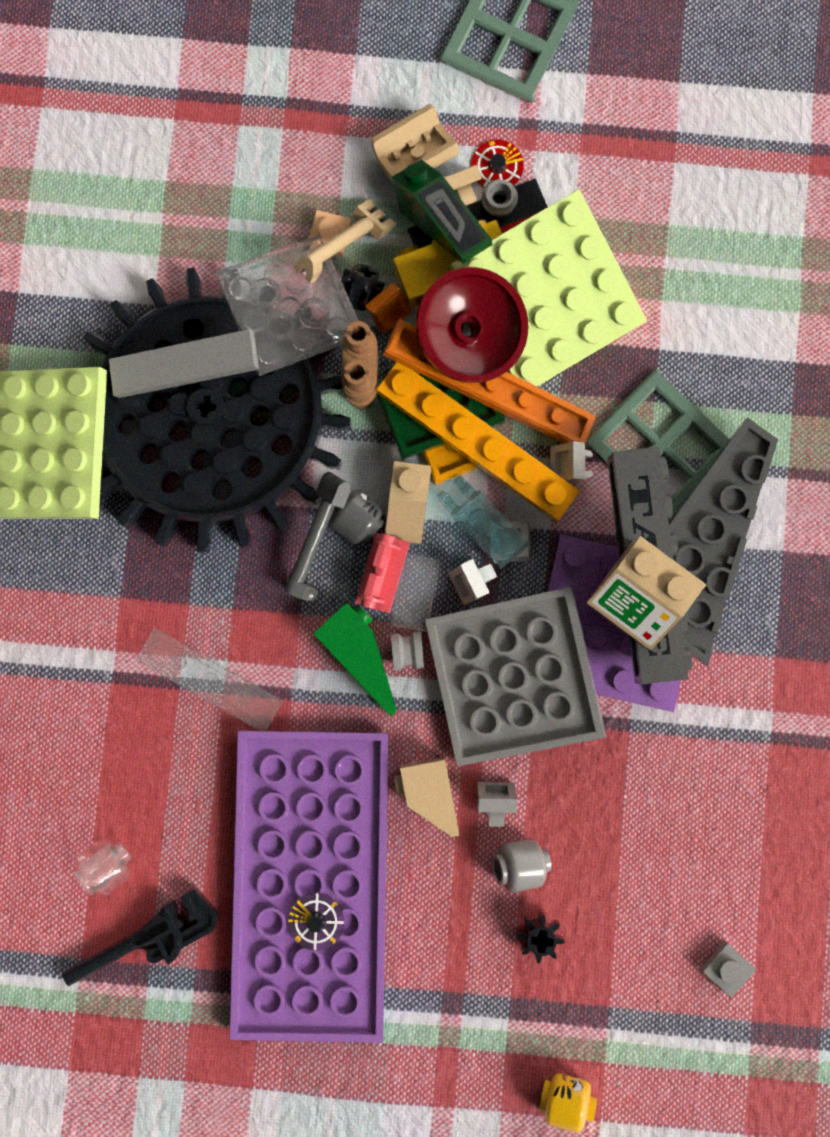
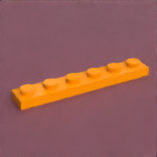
(477, 441)

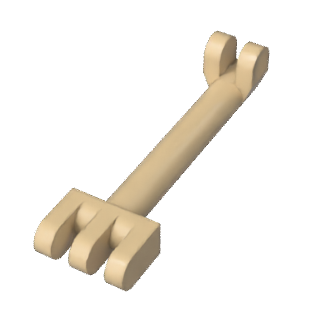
(365, 223)

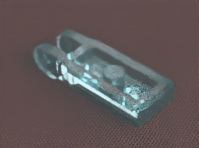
(485, 524)

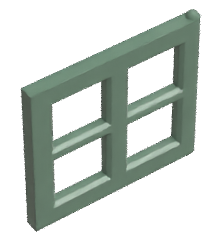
(509, 32)
(688, 416)

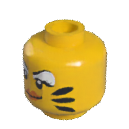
(567, 1102)

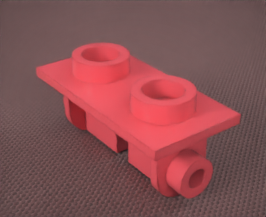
(382, 572)

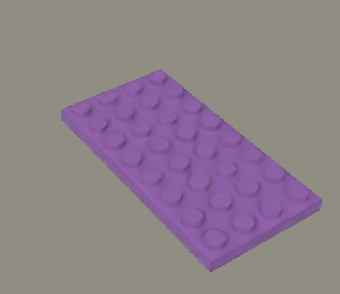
(303, 826)

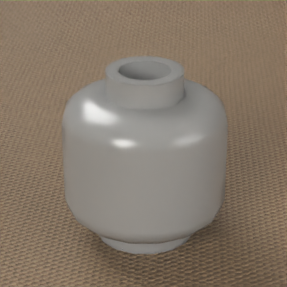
(521, 865)

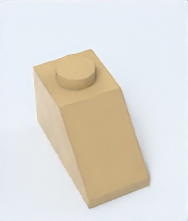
(408, 501)
(429, 793)

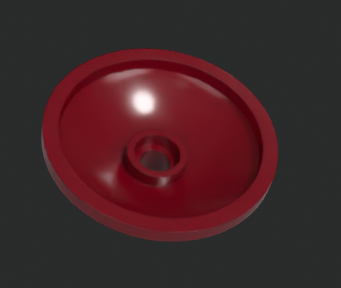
(492, 312)

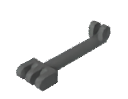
(333, 493)

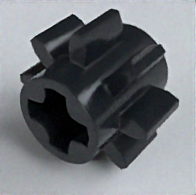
(361, 285)
(547, 944)

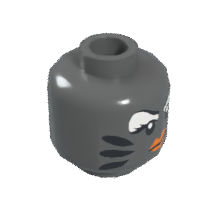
(358, 519)

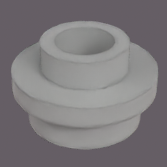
(503, 188)

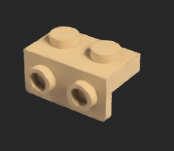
(414, 139)

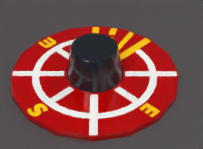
(498, 162)

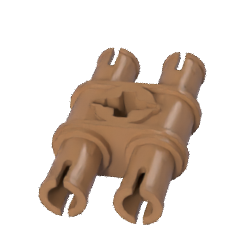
(359, 365)

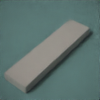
(184, 363)

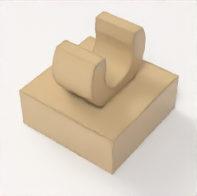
(461, 183)

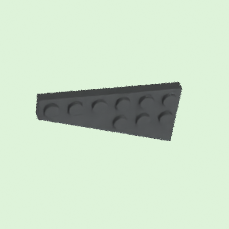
(714, 528)

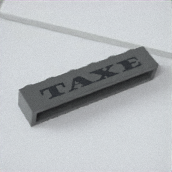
(644, 511)

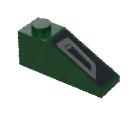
(439, 211)

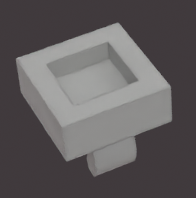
(496, 800)

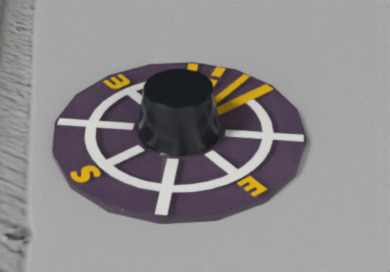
(316, 921)

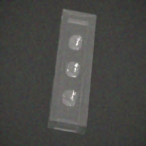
(209, 680)

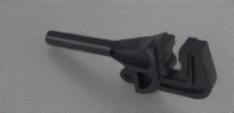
(161, 935)

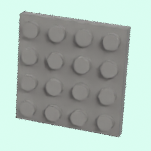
(515, 677)

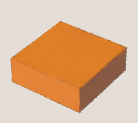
(388, 308)

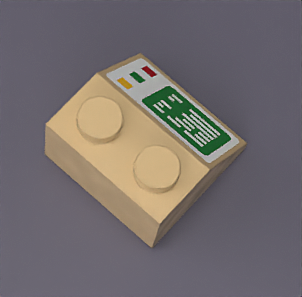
(646, 593)

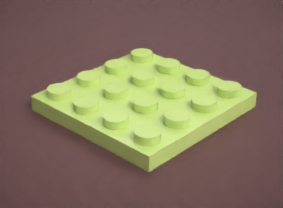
(567, 284)
(51, 442)

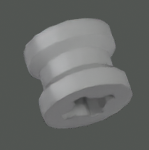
(407, 650)

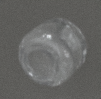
(103, 867)

